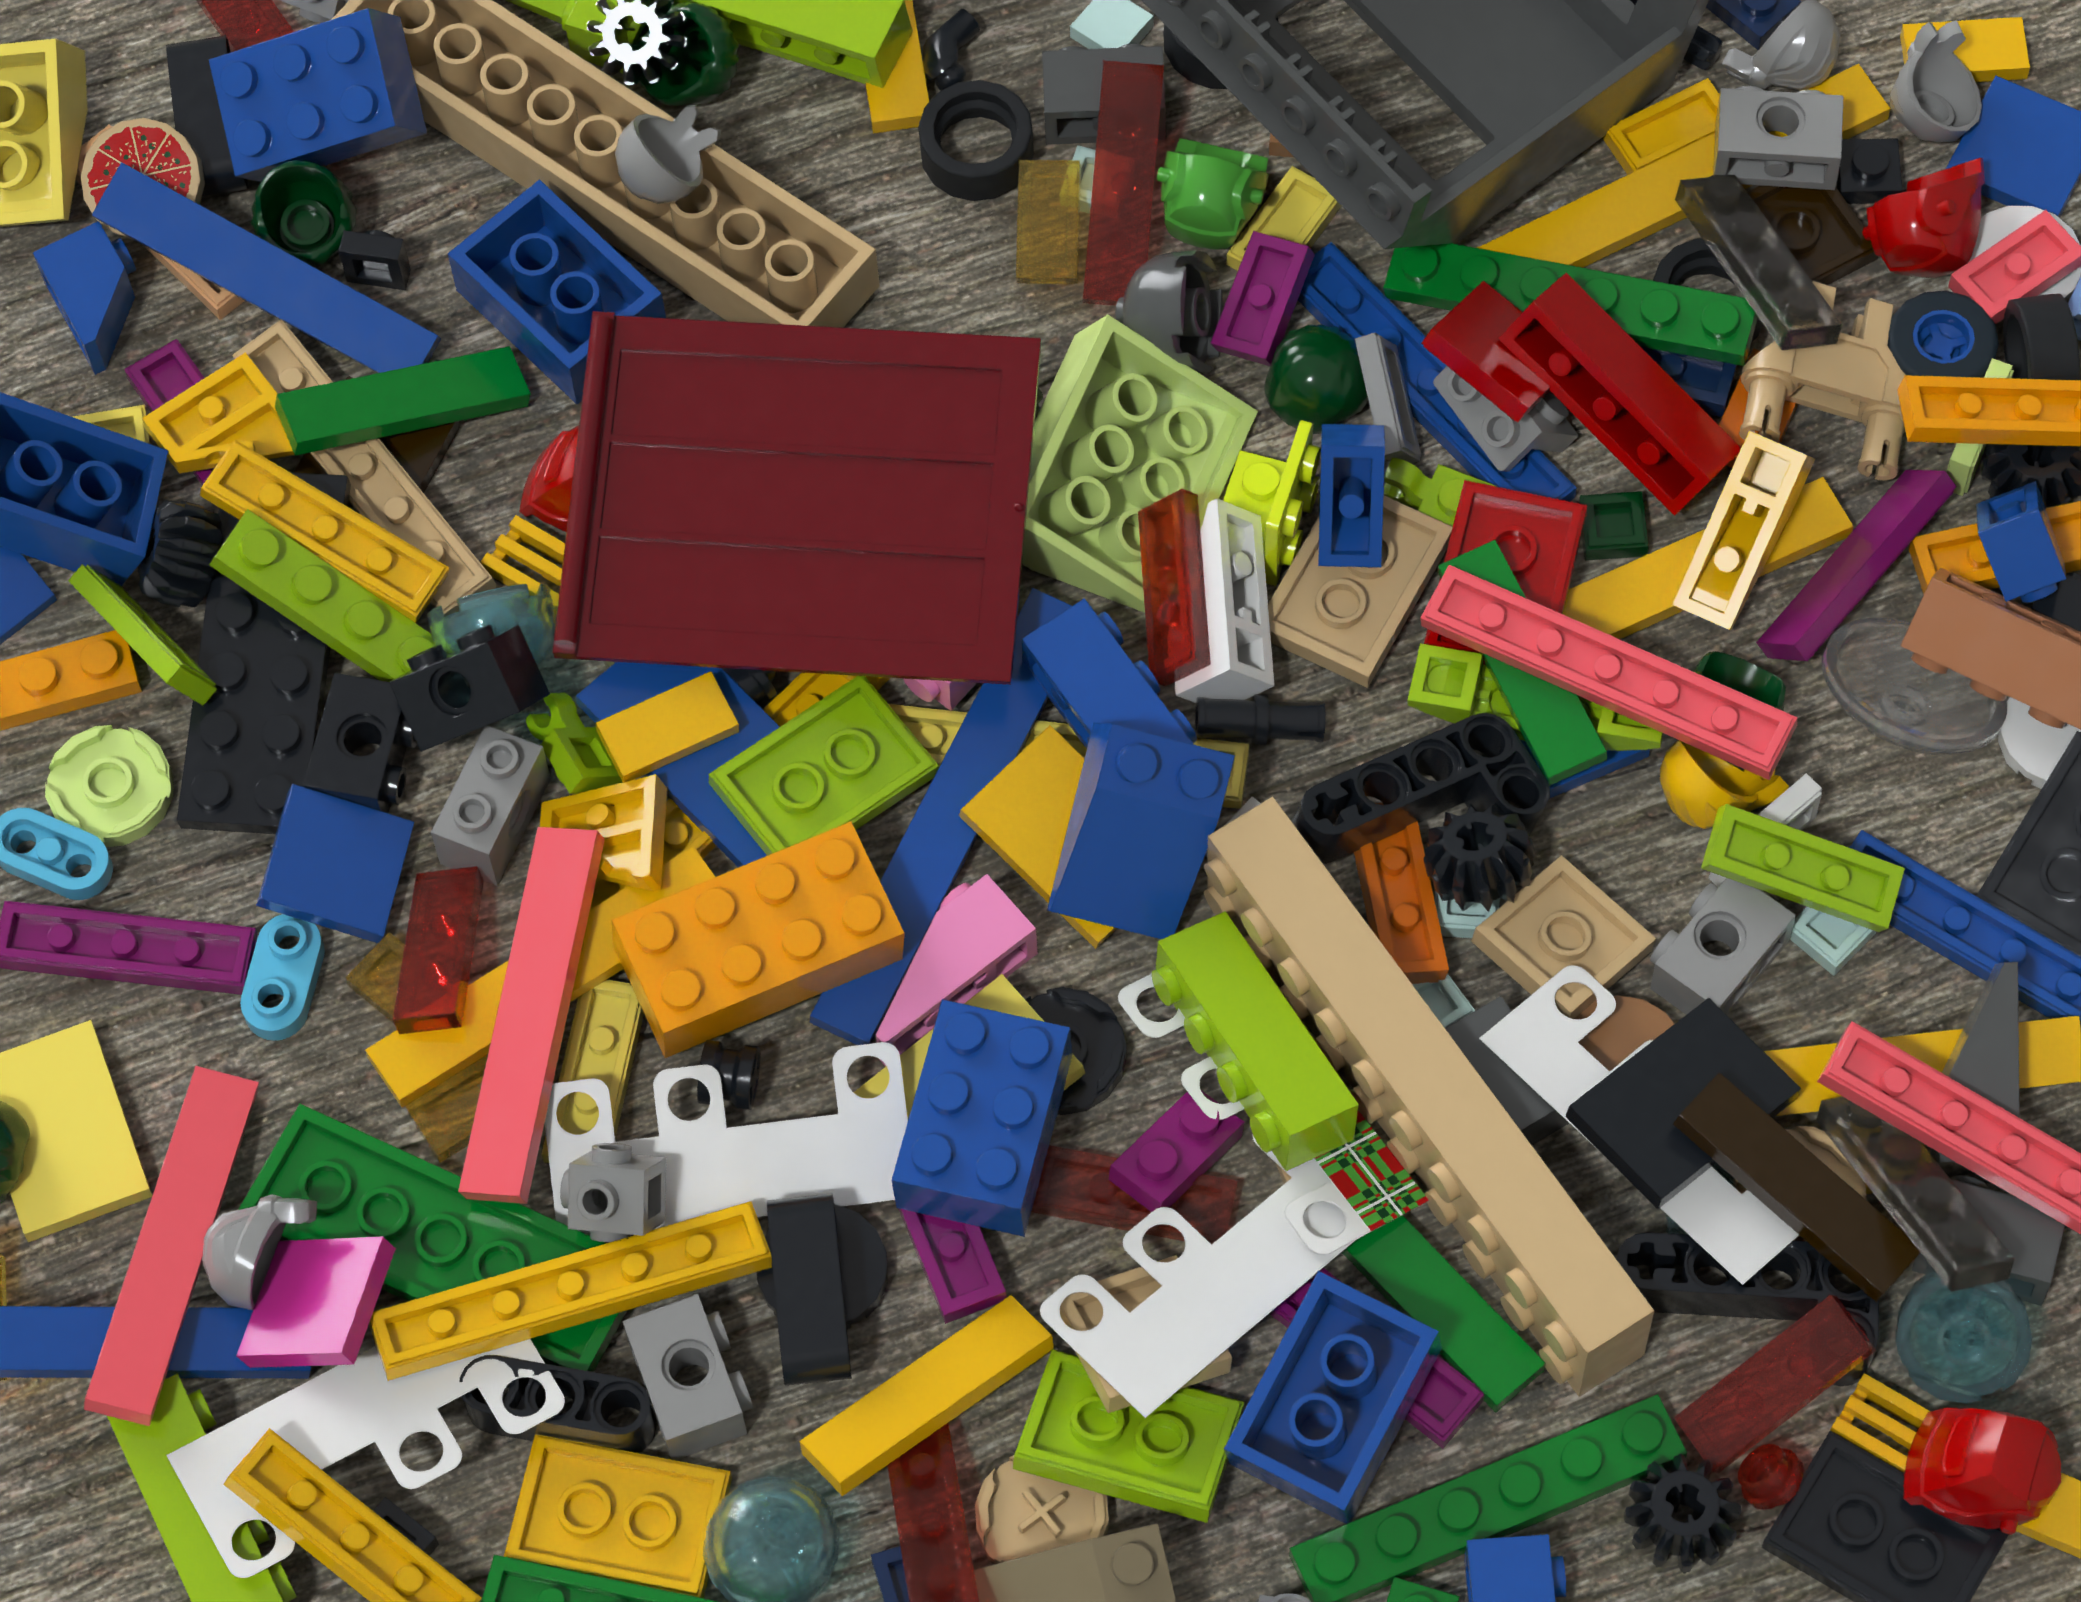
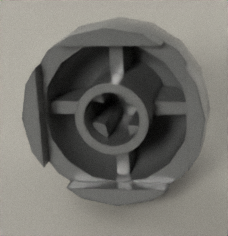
(1174, 306)

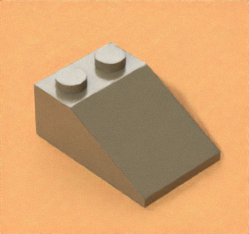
(1100, 1569)

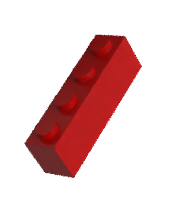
(1620, 393)

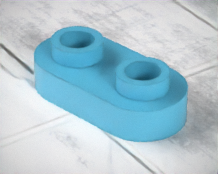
(55, 854)
(282, 972)

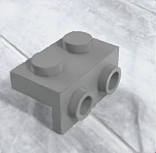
(1497, 433)

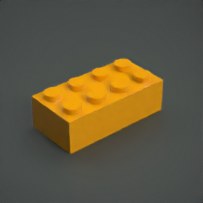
(758, 939)

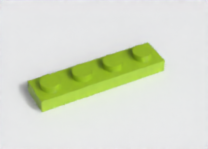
(320, 598)

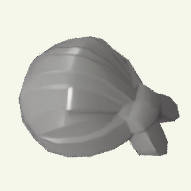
(1794, 55)
(1934, 88)
(662, 157)
(244, 1242)

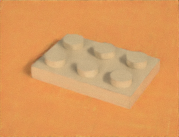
(1354, 614)

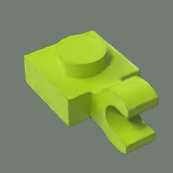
(1433, 496)
(571, 747)

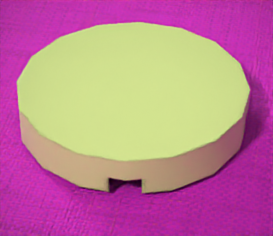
(110, 784)

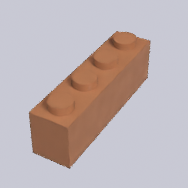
(1999, 648)

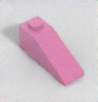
(964, 949)

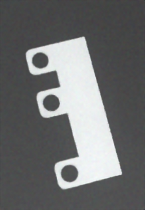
(725, 1166)
(1204, 1295)
(339, 1417)

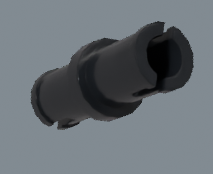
(1260, 719)

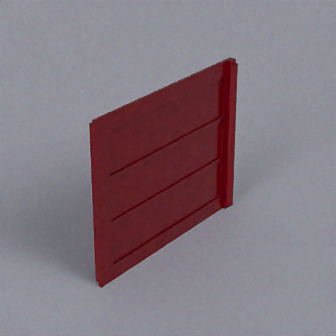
(799, 499)

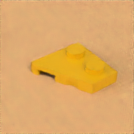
(215, 411)
(630, 821)

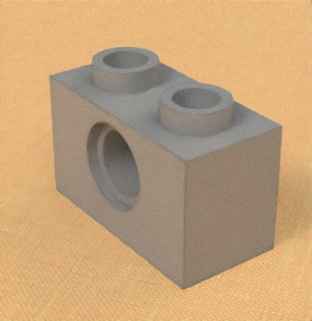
(1801, 160)
(491, 804)
(1733, 914)
(696, 1414)

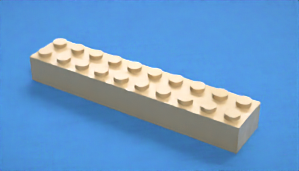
(558, 119)
(1428, 1101)

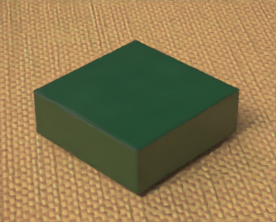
(1614, 526)

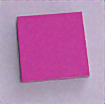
(316, 1302)

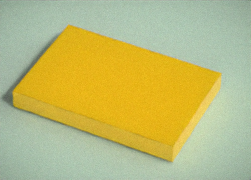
(1027, 816)
(616, 1514)

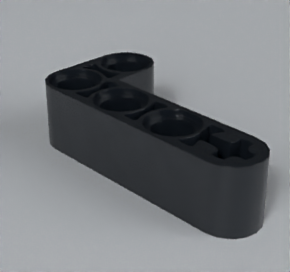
(1410, 797)
(1752, 1299)

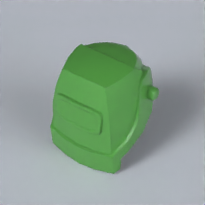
(1210, 192)

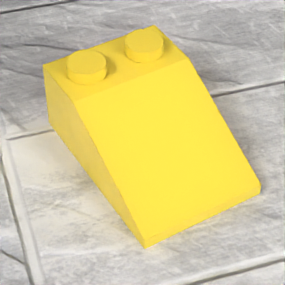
(40, 129)

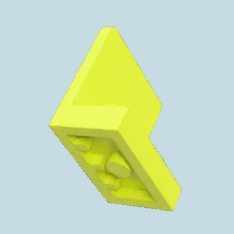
(1279, 495)

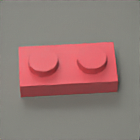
(2018, 266)

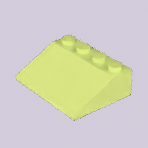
(1112, 440)

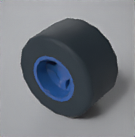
(1942, 336)

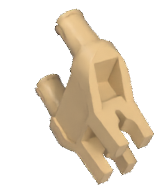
(1845, 379)

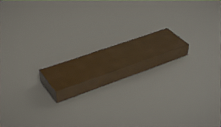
(1797, 1186)

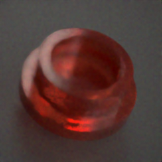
(1770, 1476)

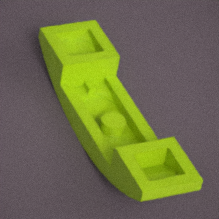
(1458, 685)

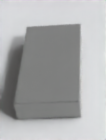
(1388, 396)

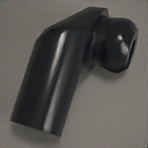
(942, 48)

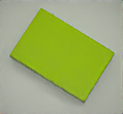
(824, 769)
(1156, 1461)

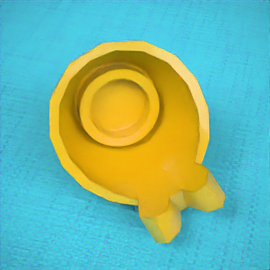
(1701, 783)

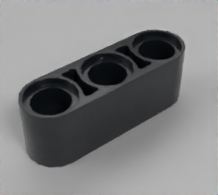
(198, 110)
(808, 1289)
(586, 1421)

